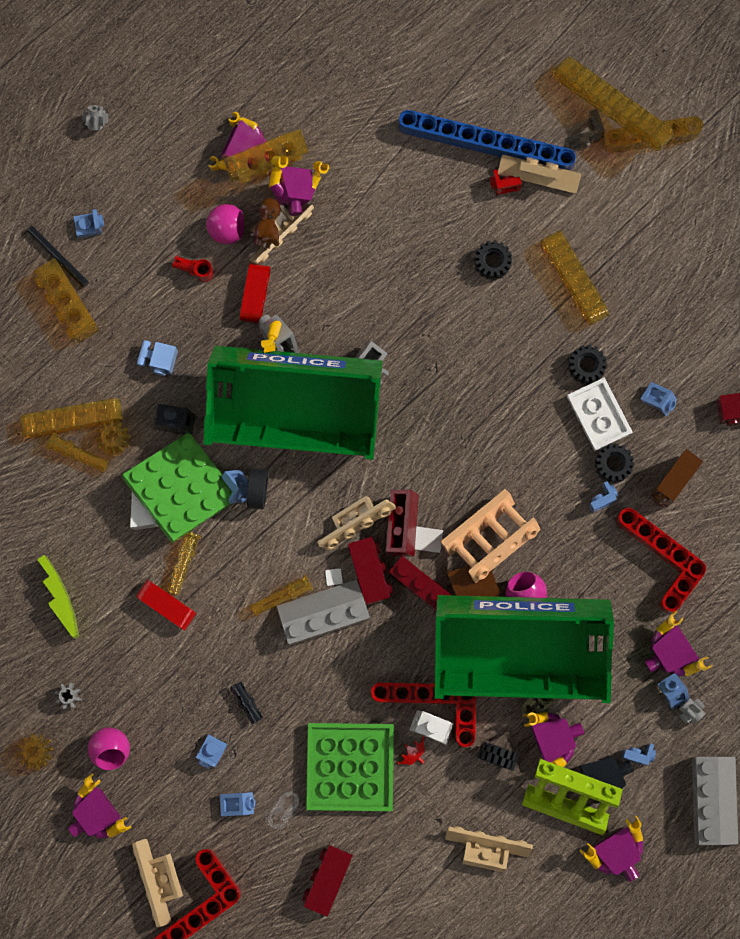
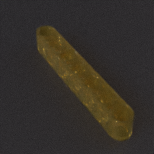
(613, 103)

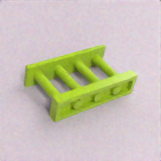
(566, 809)

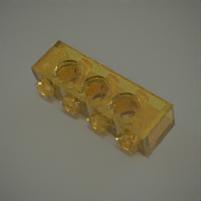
(237, 163)
(53, 272)

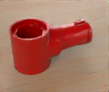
(193, 267)

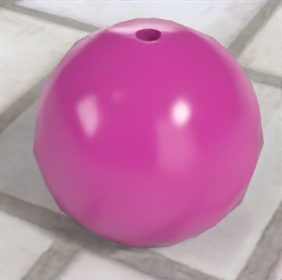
(225, 224)
(526, 585)
(108, 748)

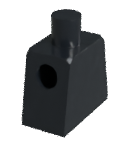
(174, 419)
(607, 771)

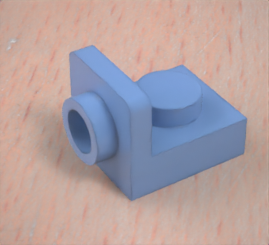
(89, 224)
(659, 398)
(238, 484)
(601, 501)
(674, 691)
(211, 752)
(634, 755)
(237, 804)

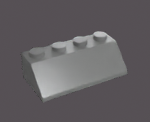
(323, 612)
(714, 800)

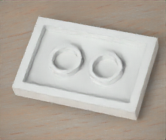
(599, 414)

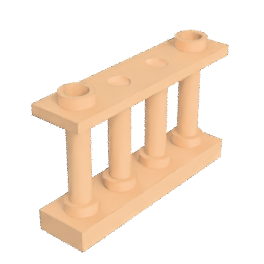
(478, 522)

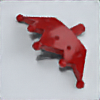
(413, 753)

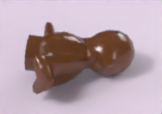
(266, 230)

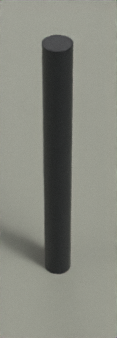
(58, 256)

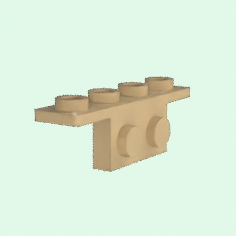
(538, 173)
(286, 225)
(355, 518)
(487, 850)
(159, 881)

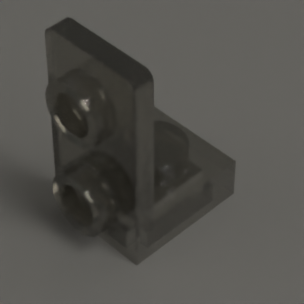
(594, 135)

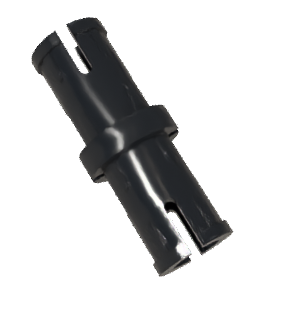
(246, 702)

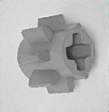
(95, 117)
(62, 699)
(692, 711)

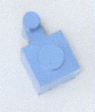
(161, 358)

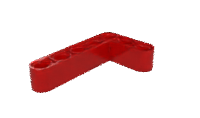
(667, 555)
(412, 698)
(220, 898)

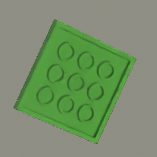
(179, 487)
(350, 767)

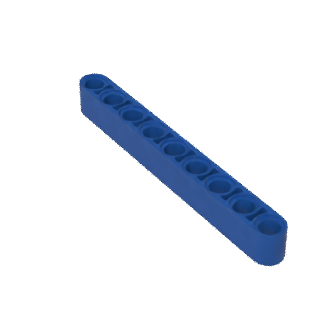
(478, 134)

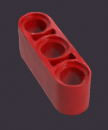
(255, 293)
(166, 605)

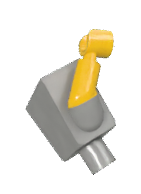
(277, 335)

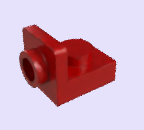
(506, 185)

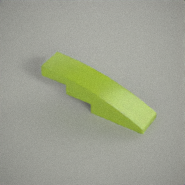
(61, 604)

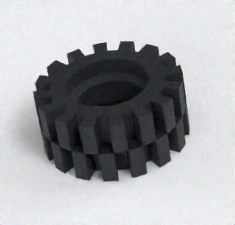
(493, 272)
(578, 373)
(623, 454)
(498, 756)

